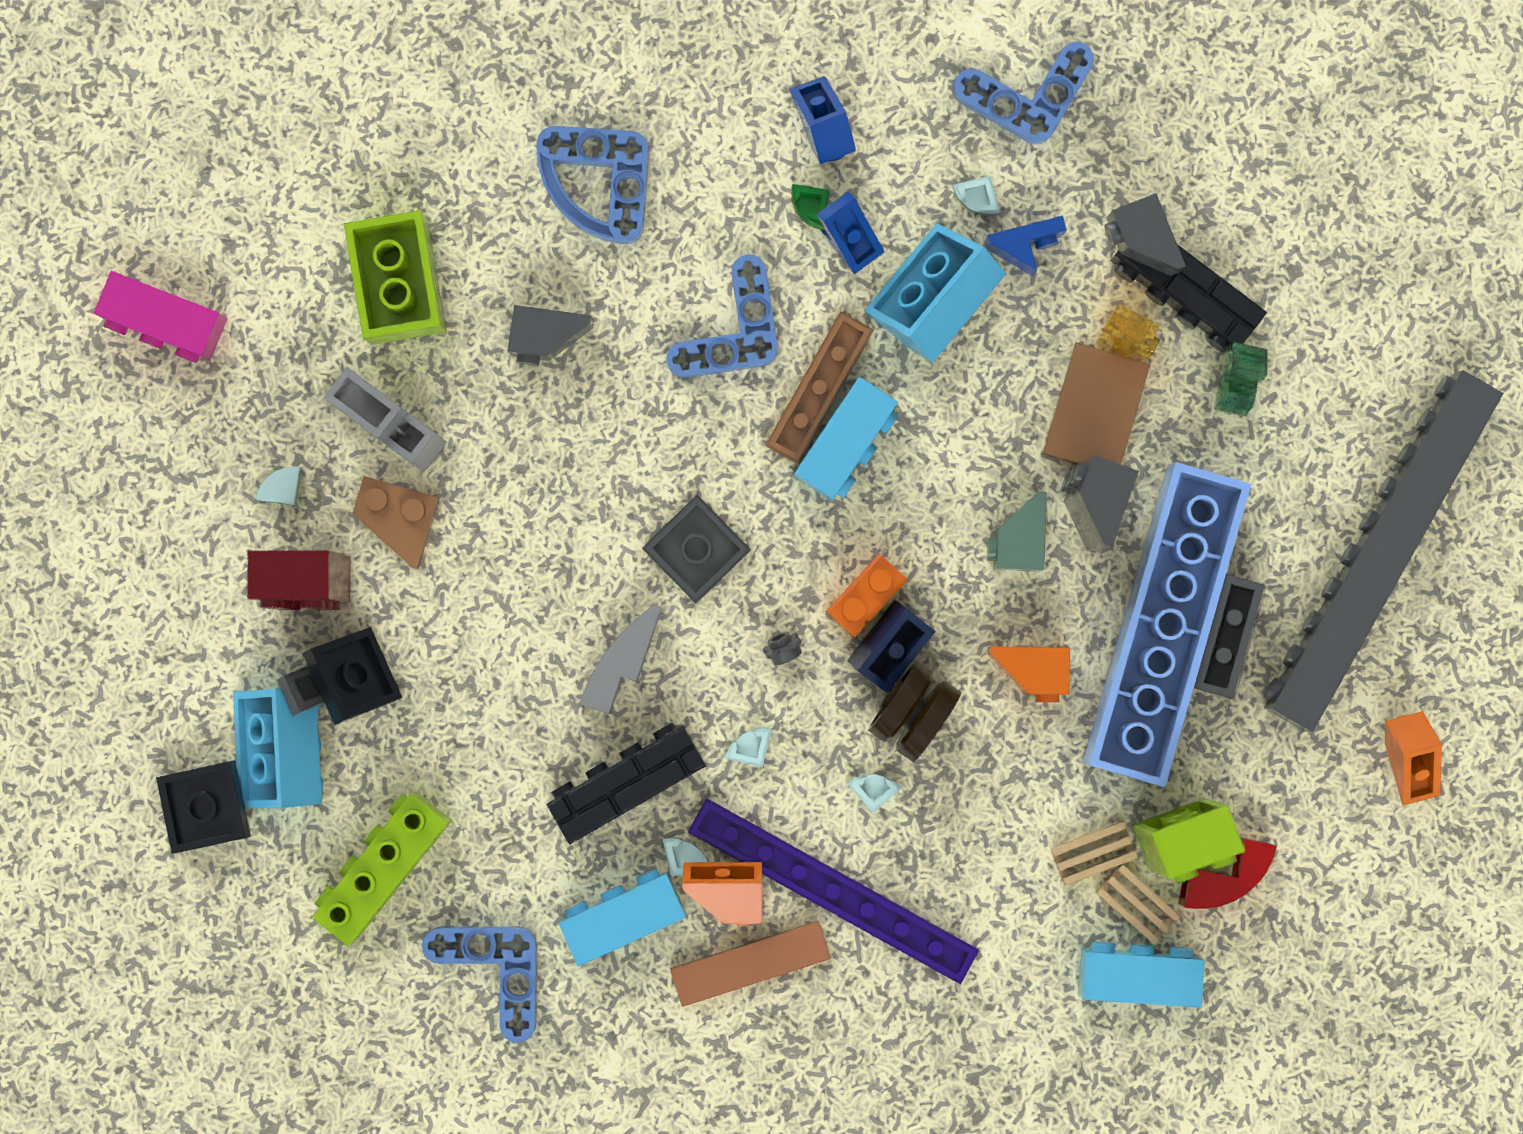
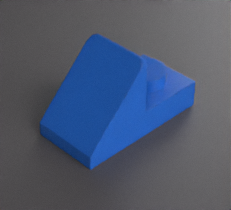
(850, 232)
(1016, 243)

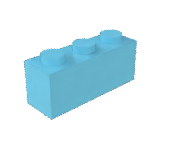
(847, 440)
(622, 916)
(1141, 975)

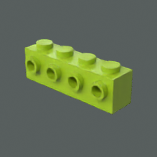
(381, 868)

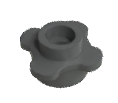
(783, 648)

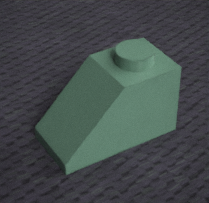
(1021, 539)

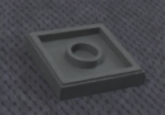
(696, 549)

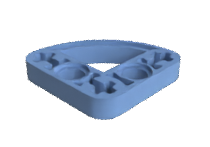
(621, 169)

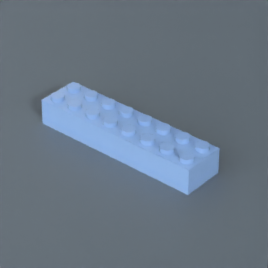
(1166, 624)

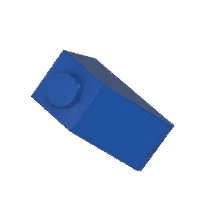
(823, 120)

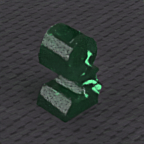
(1240, 379)

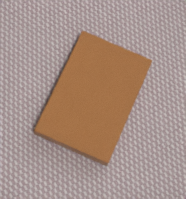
(1096, 406)

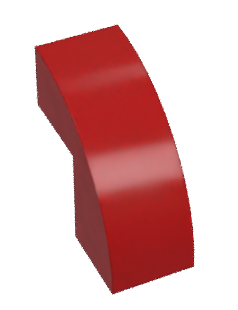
(1217, 889)

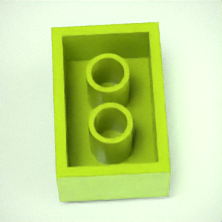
(395, 277)
(1189, 839)

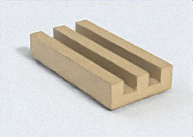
(1125, 841)
(1163, 926)

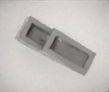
(385, 419)
(620, 661)

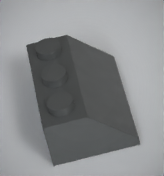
(1097, 499)

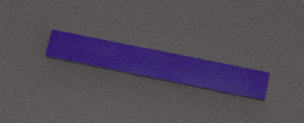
(834, 891)

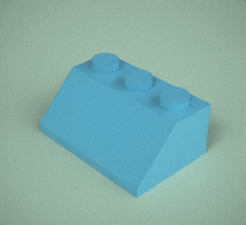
(935, 291)
(276, 751)

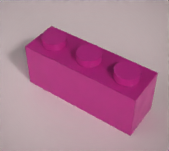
(159, 317)

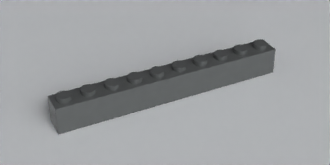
(1382, 550)

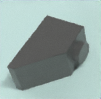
(1145, 235)
(544, 333)

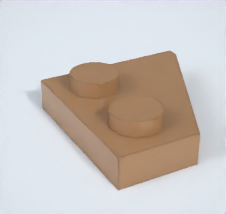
(397, 517)

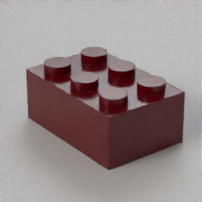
(298, 579)

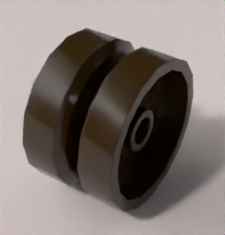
(919, 714)

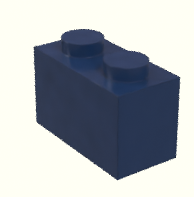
(891, 646)

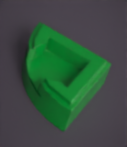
(809, 203)

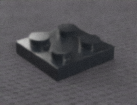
(352, 675)
(203, 807)

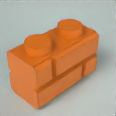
(866, 595)

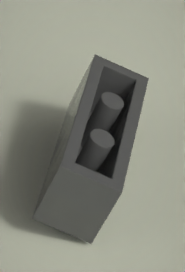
(1230, 637)

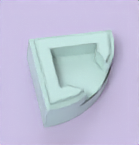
(978, 196)
(281, 486)
(750, 747)
(874, 790)
(681, 851)

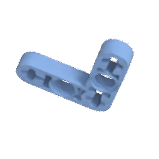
(1038, 106)
(748, 329)
(509, 965)

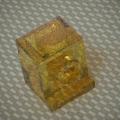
(1130, 333)

